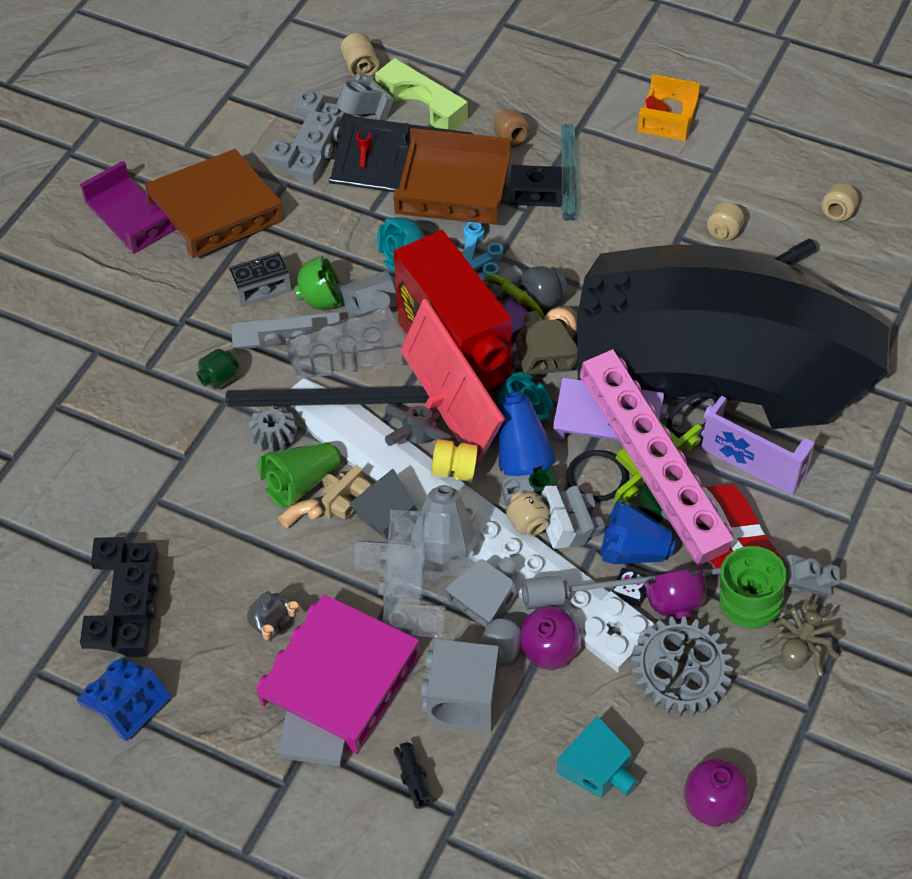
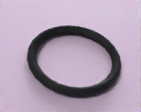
(682, 403)
(597, 453)

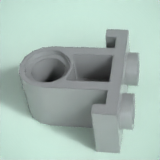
(364, 97)

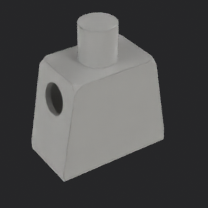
(370, 292)
(484, 591)

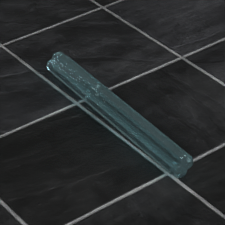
(569, 206)

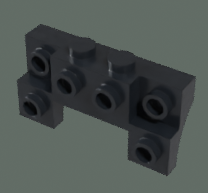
(131, 599)

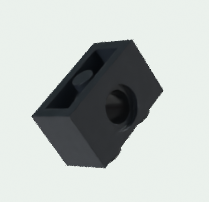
(535, 185)

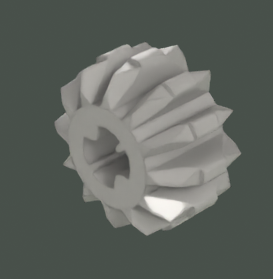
(272, 428)

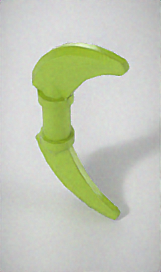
(515, 292)

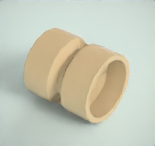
(359, 54)

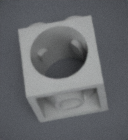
(461, 685)

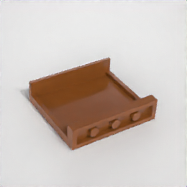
(453, 176)
(215, 202)

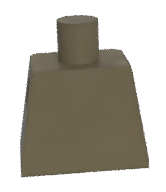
(545, 346)

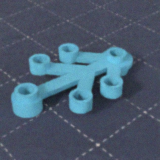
(474, 235)

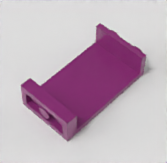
(125, 208)

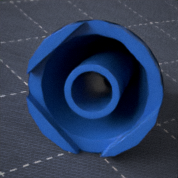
(522, 437)

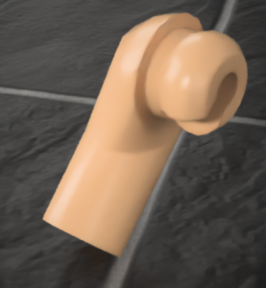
(298, 509)

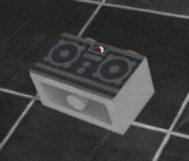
(260, 279)

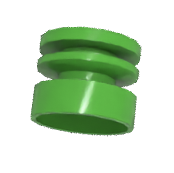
(752, 586)

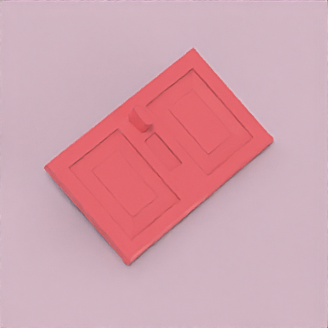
(450, 381)

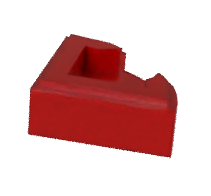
(654, 103)

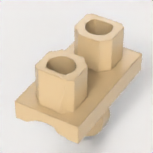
(340, 490)

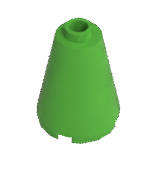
(297, 471)

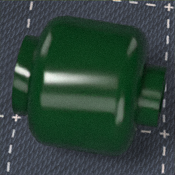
(217, 369)

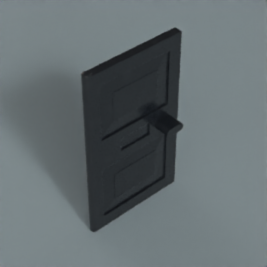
(383, 161)

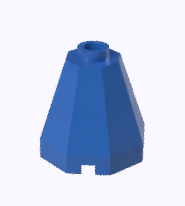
(635, 537)

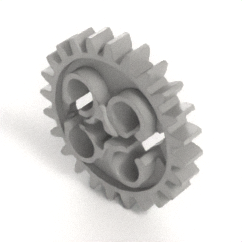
(709, 675)

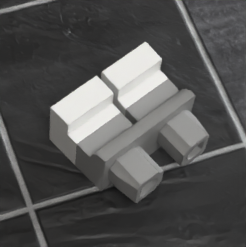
(570, 518)

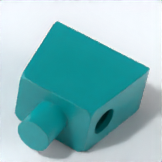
(598, 761)

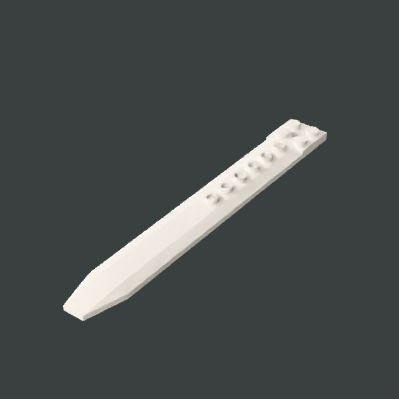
(362, 443)

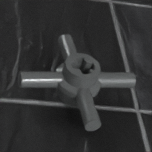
(417, 425)

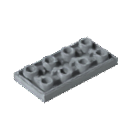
(309, 743)

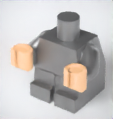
(271, 614)

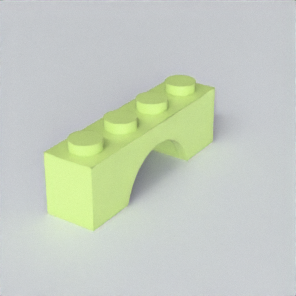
(403, 82)

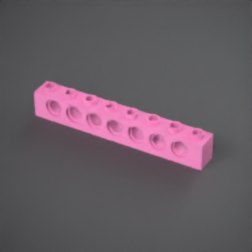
(700, 543)

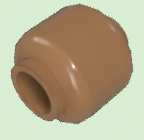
(511, 125)

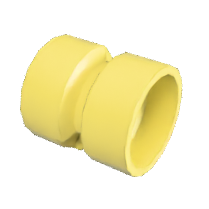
(454, 460)

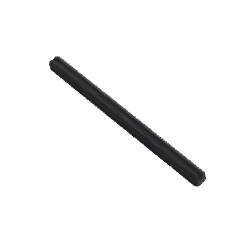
(325, 396)

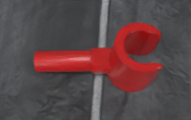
(363, 145)

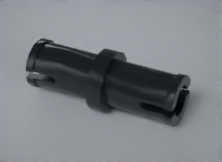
(413, 775)

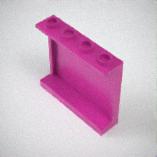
(340, 670)

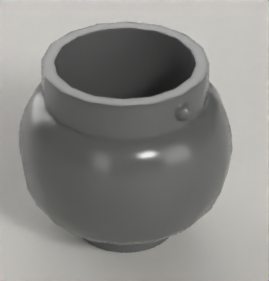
(544, 286)

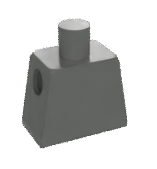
(375, 503)

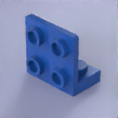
(125, 696)

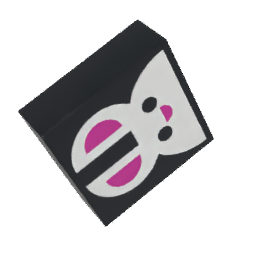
(630, 593)

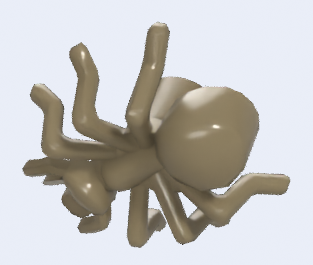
(802, 639)

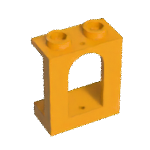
(666, 123)

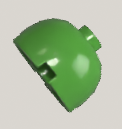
(318, 285)

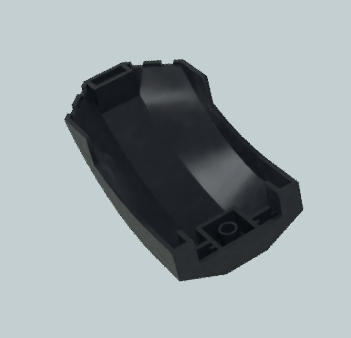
(731, 328)

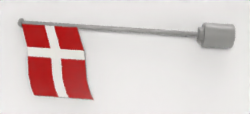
(731, 509)

